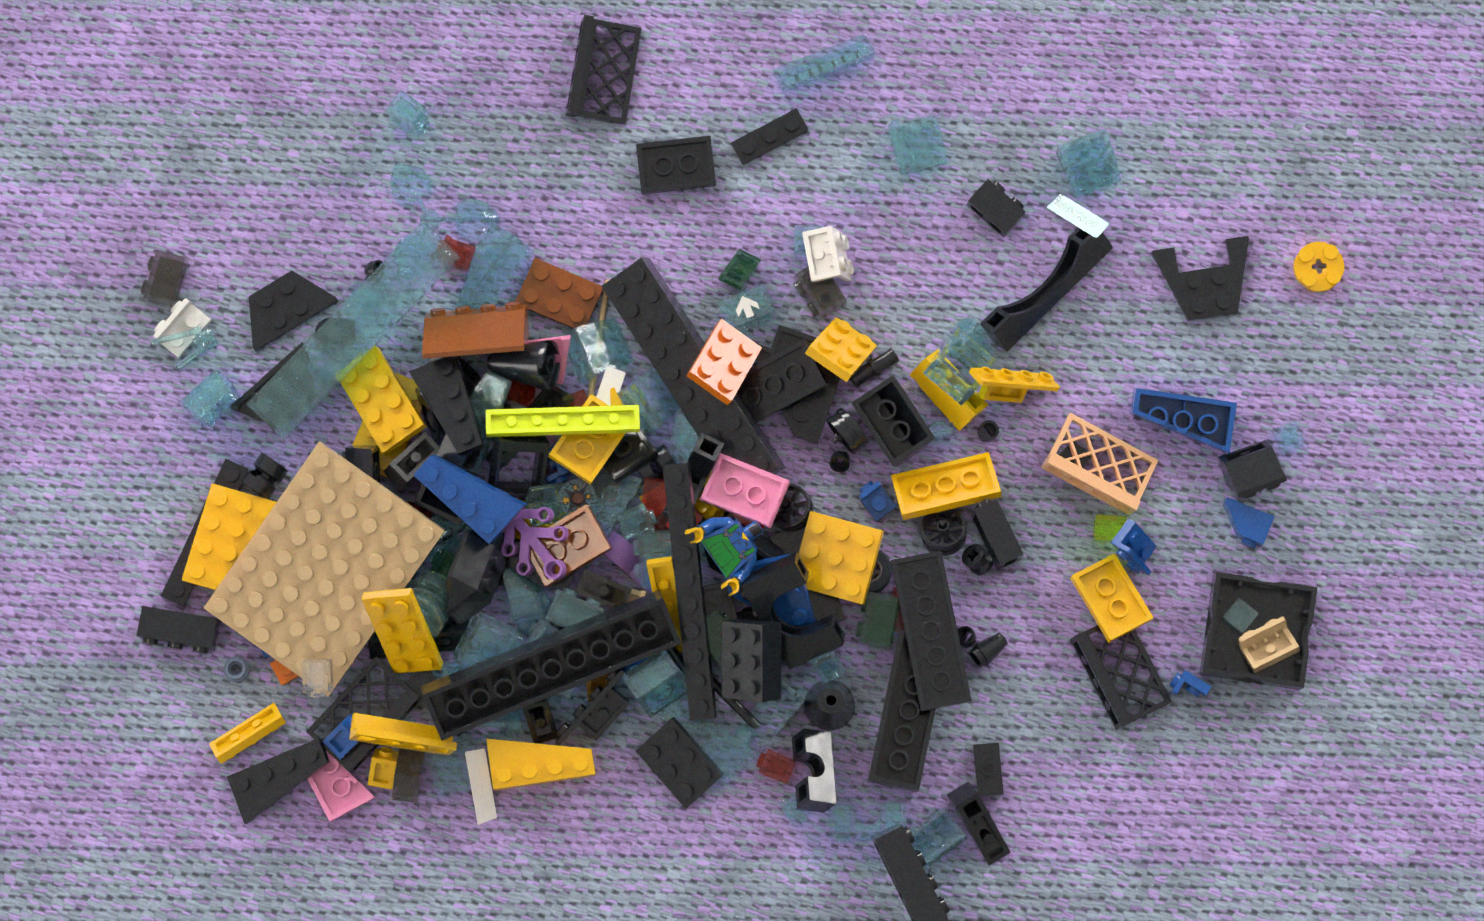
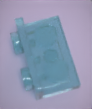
(569, 609)

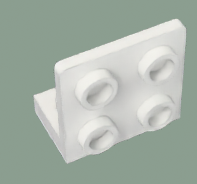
(827, 254)

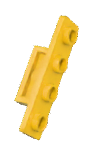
(1010, 385)

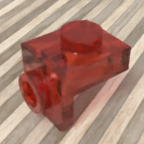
(520, 394)

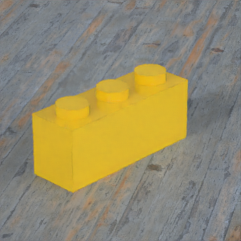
(958, 414)

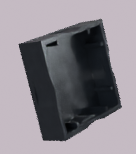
(1271, 600)

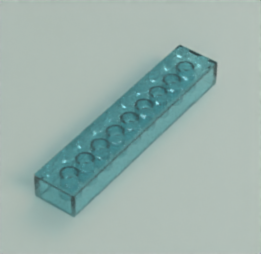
(353, 330)

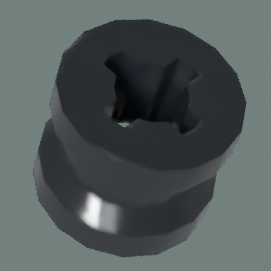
(977, 559)

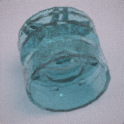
(431, 596)

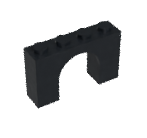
(798, 643)

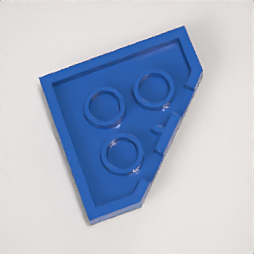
(792, 607)

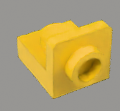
(383, 767)

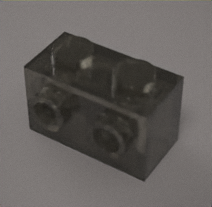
(823, 295)

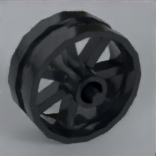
(847, 431)
(791, 509)
(943, 532)

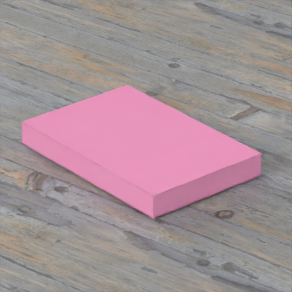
(745, 490)

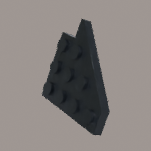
(808, 415)

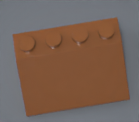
(475, 330)

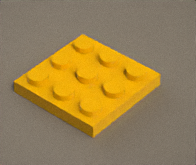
(839, 556)

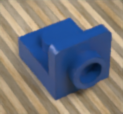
(560, 475)
(876, 500)
(1194, 685)
(338, 739)

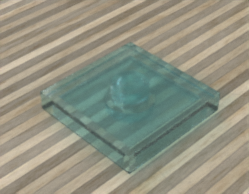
(451, 771)

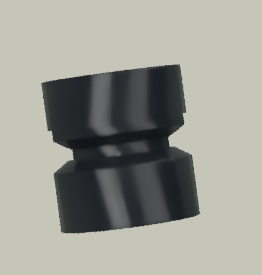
(663, 459)
(264, 476)

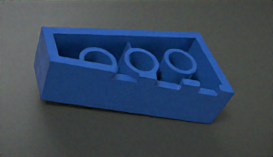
(1191, 416)
(469, 497)

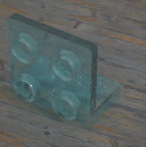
(917, 144)
(653, 398)

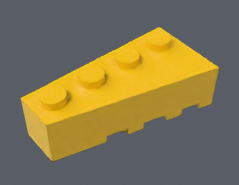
(529, 764)

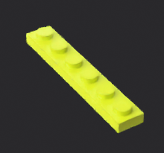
(562, 421)

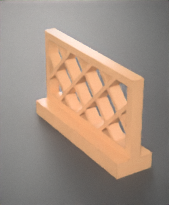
(1095, 484)

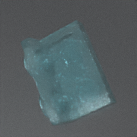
(937, 836)

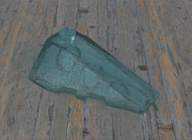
(493, 267)

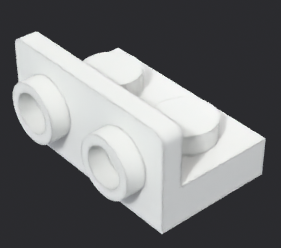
(183, 318)

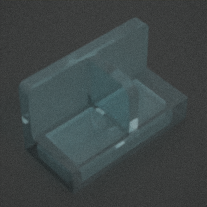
(548, 497)

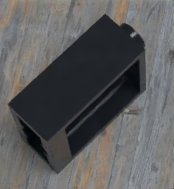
(521, 444)
(996, 533)

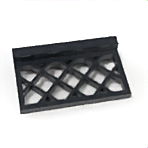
(582, 65)
(1105, 685)
(398, 711)

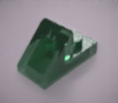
(739, 271)

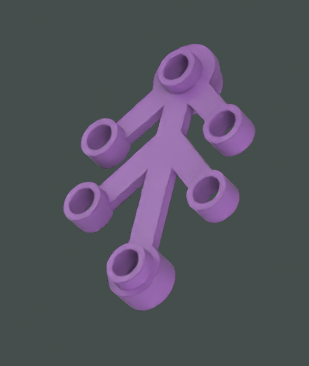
(530, 538)

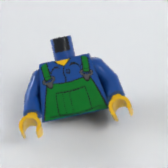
(729, 547)

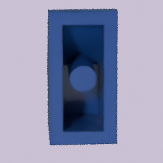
(1248, 523)

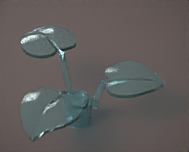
(413, 183)

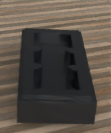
(988, 769)

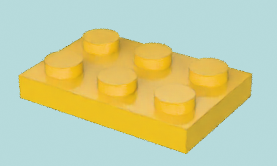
(841, 349)
(585, 453)
(1111, 598)

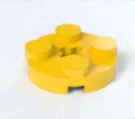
(1310, 277)

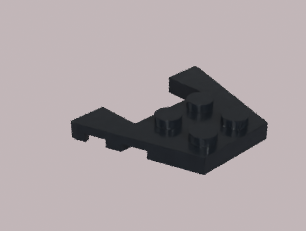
(1209, 290)

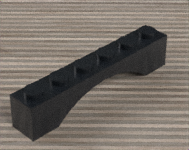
(1012, 321)

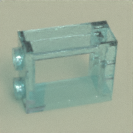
(969, 355)

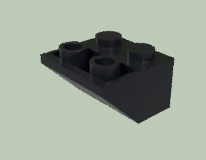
(1252, 469)

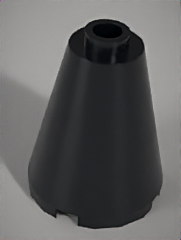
(530, 367)
(829, 716)

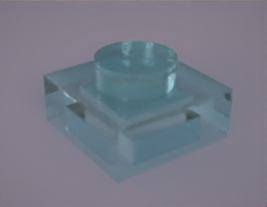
(1288, 436)
(1240, 615)

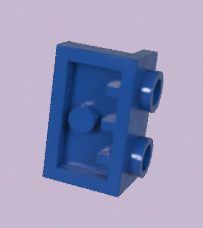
(1134, 547)

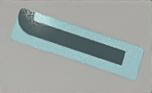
(1078, 215)

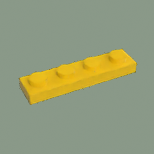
(663, 579)

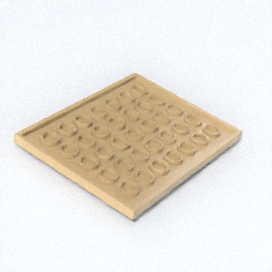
(315, 557)

